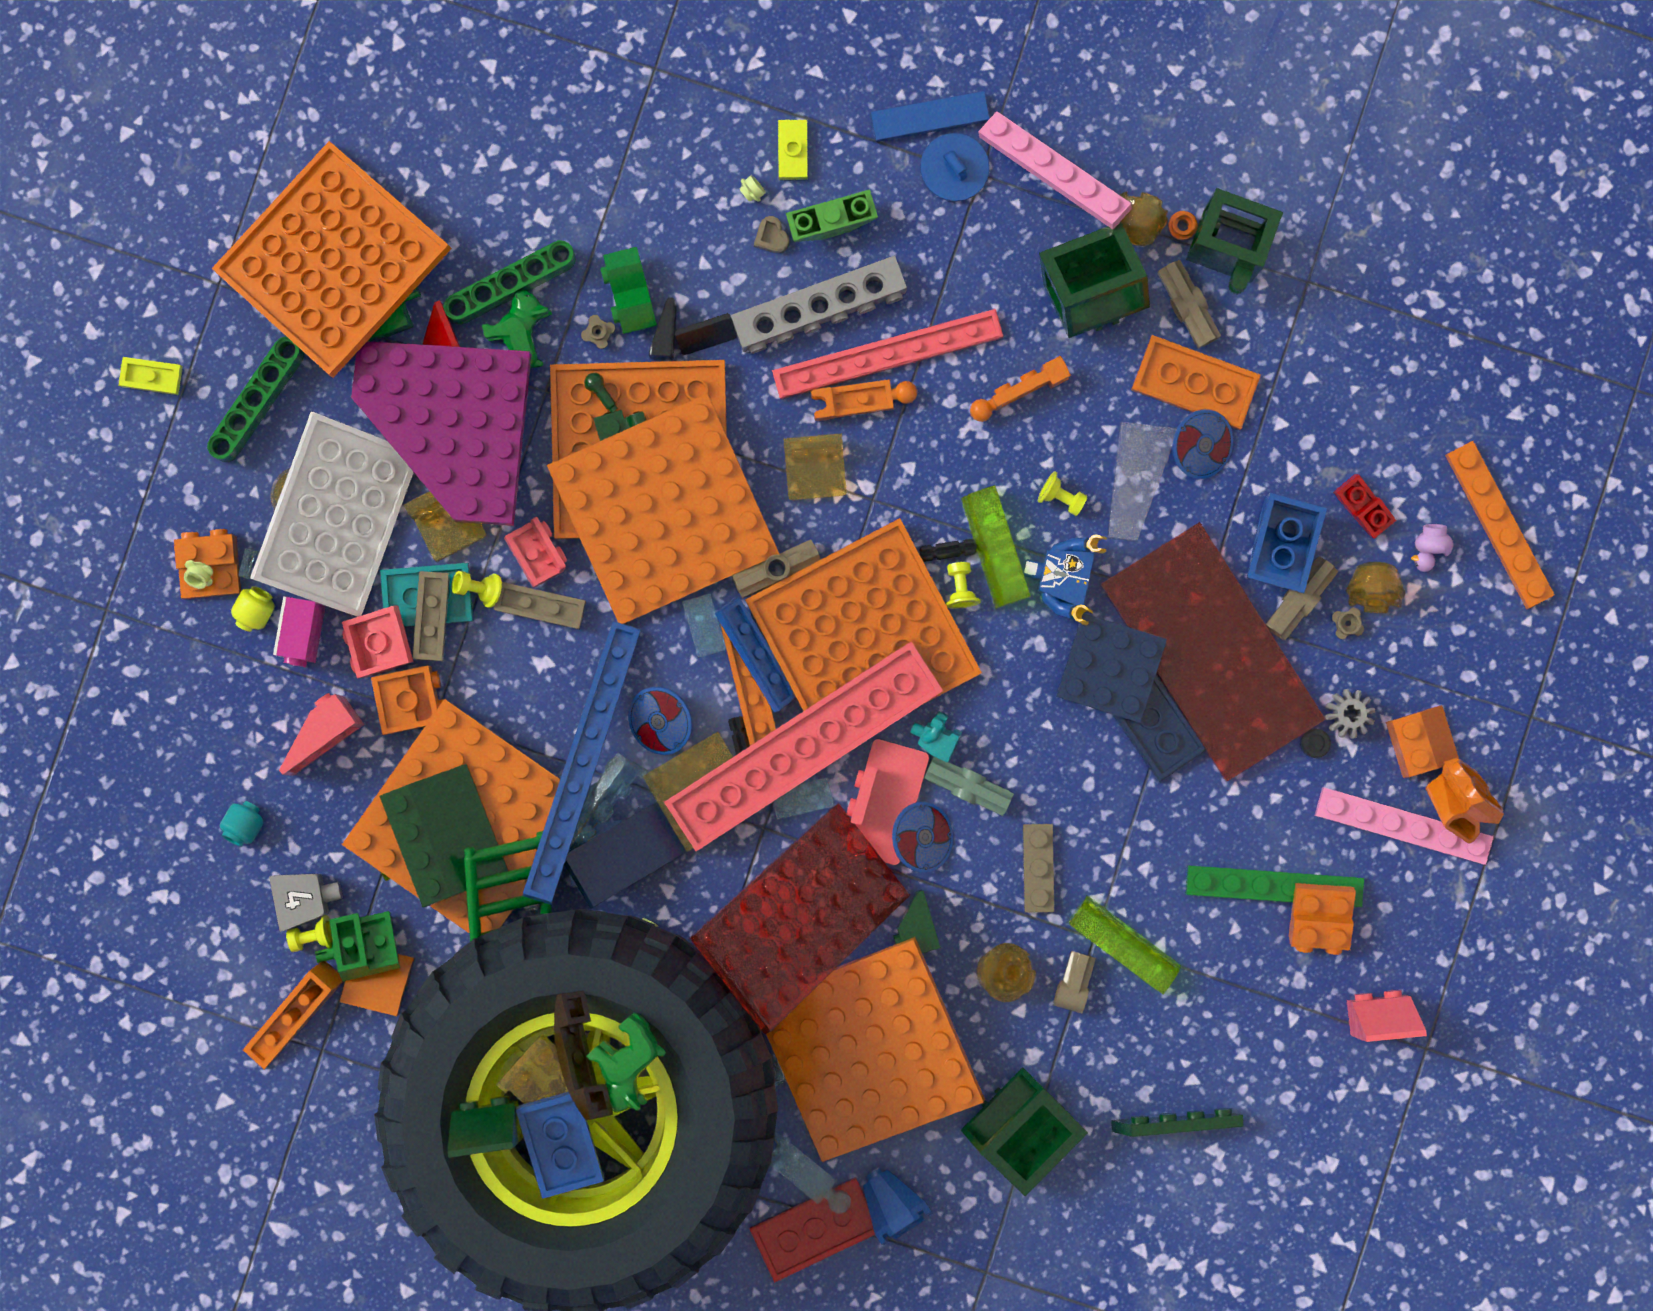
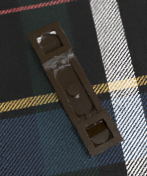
(572, 1049)

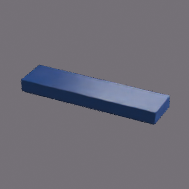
(930, 116)
(755, 653)

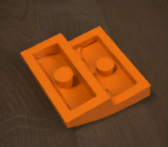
(380, 991)

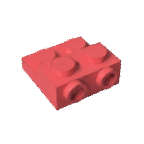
(377, 642)

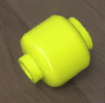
(252, 609)

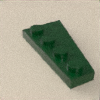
(1171, 1123)

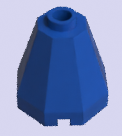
(892, 1205)

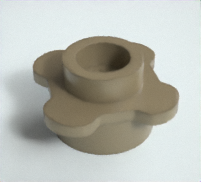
(601, 339)
(1355, 627)

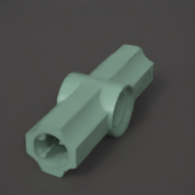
(968, 786)

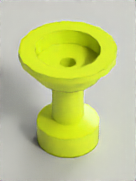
(1052, 490)
(488, 589)
(962, 597)
(321, 933)

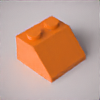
(1422, 741)

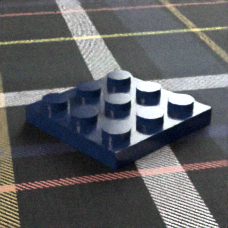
(1111, 668)

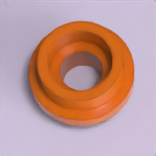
(1186, 217)

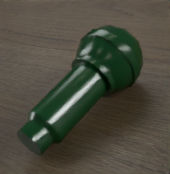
(595, 383)

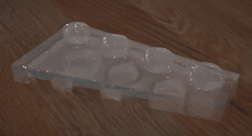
(1138, 469)

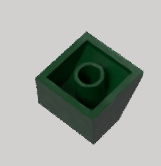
(918, 923)

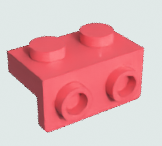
(536, 552)

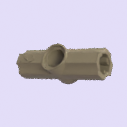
(1189, 304)
(758, 576)
(1299, 605)

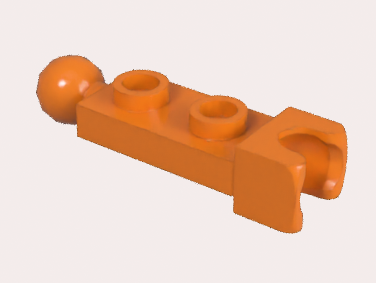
(1051, 373)
(862, 398)

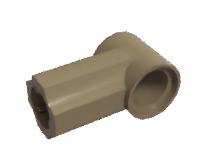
(1073, 989)

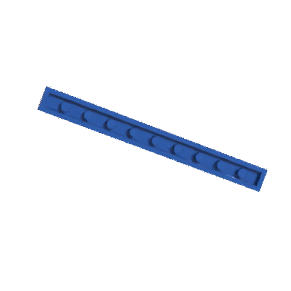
(581, 763)

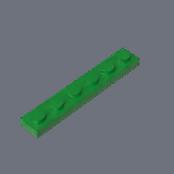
(1260, 884)

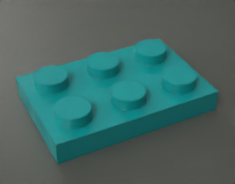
(401, 590)

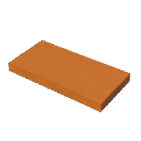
(1195, 381)

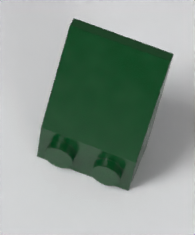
(484, 1127)

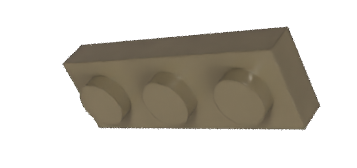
(540, 605)
(431, 616)
(1038, 868)

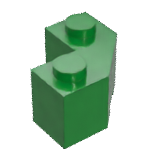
(630, 291)

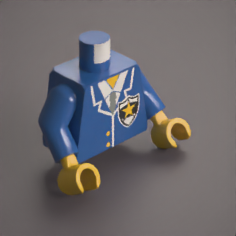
(1066, 575)

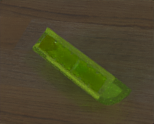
(995, 547)
(1124, 944)

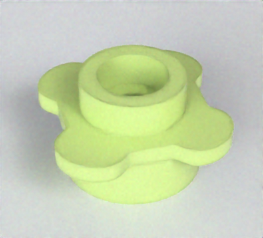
(198, 574)

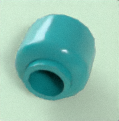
(241, 823)

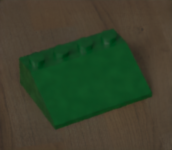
(434, 826)

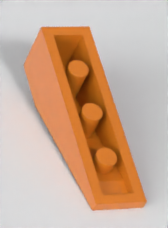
(293, 1013)

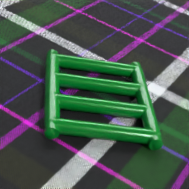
(474, 883)

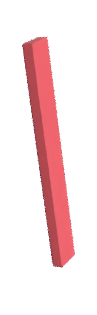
(887, 354)

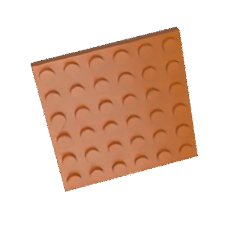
(331, 259)
(635, 388)
(663, 509)
(856, 612)
(509, 783)
(873, 1053)

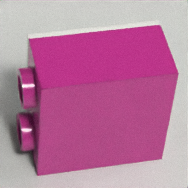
(299, 631)

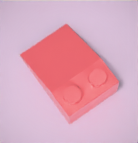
(322, 730)
(1384, 1017)

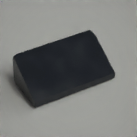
(705, 334)

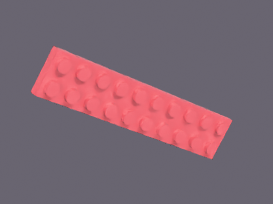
(803, 746)

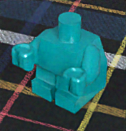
(936, 738)

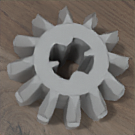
(1344, 722)

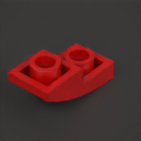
(1364, 506)

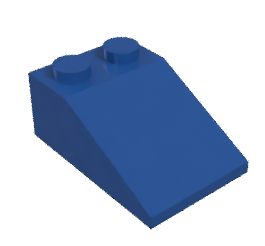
(1285, 542)

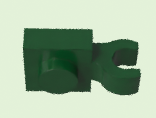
(614, 422)

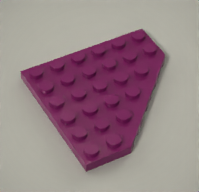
(451, 419)

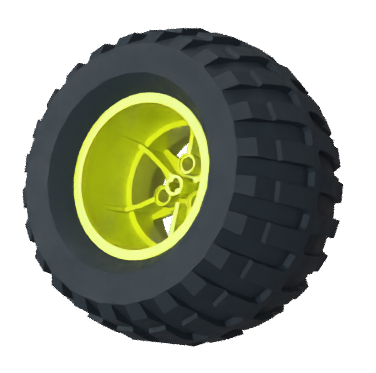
(615, 1237)

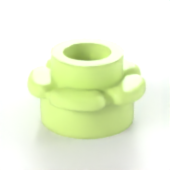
(752, 189)

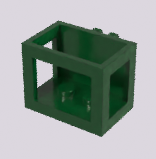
(1224, 256)
(1094, 280)
(1023, 1131)

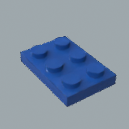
(559, 1145)

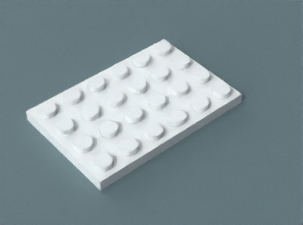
(334, 516)

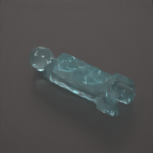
(807, 1175)

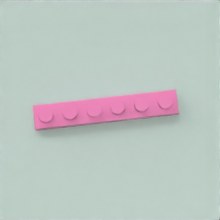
(1055, 170)
(1399, 825)

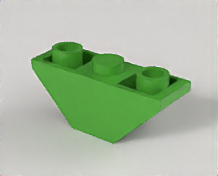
(832, 217)

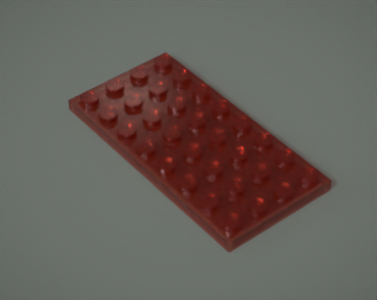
(1216, 653)
(800, 918)

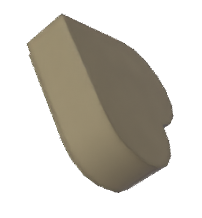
(771, 236)

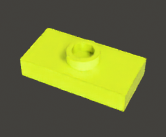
(792, 149)
(150, 375)

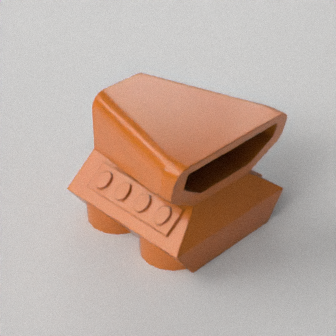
(1463, 800)

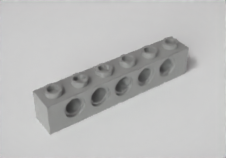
(883, 271)

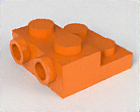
(216, 551)
(406, 698)
(1322, 918)

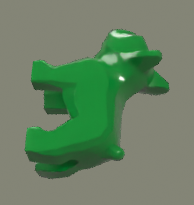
(518, 325)
(623, 1066)

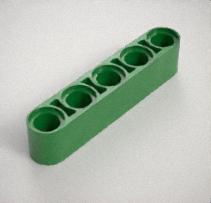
(495, 281)
(242, 407)

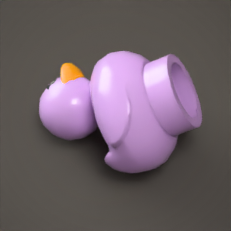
(1434, 541)

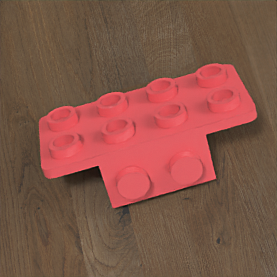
(886, 788)

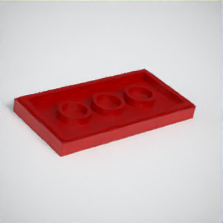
(812, 1232)

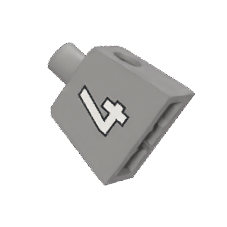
(302, 898)

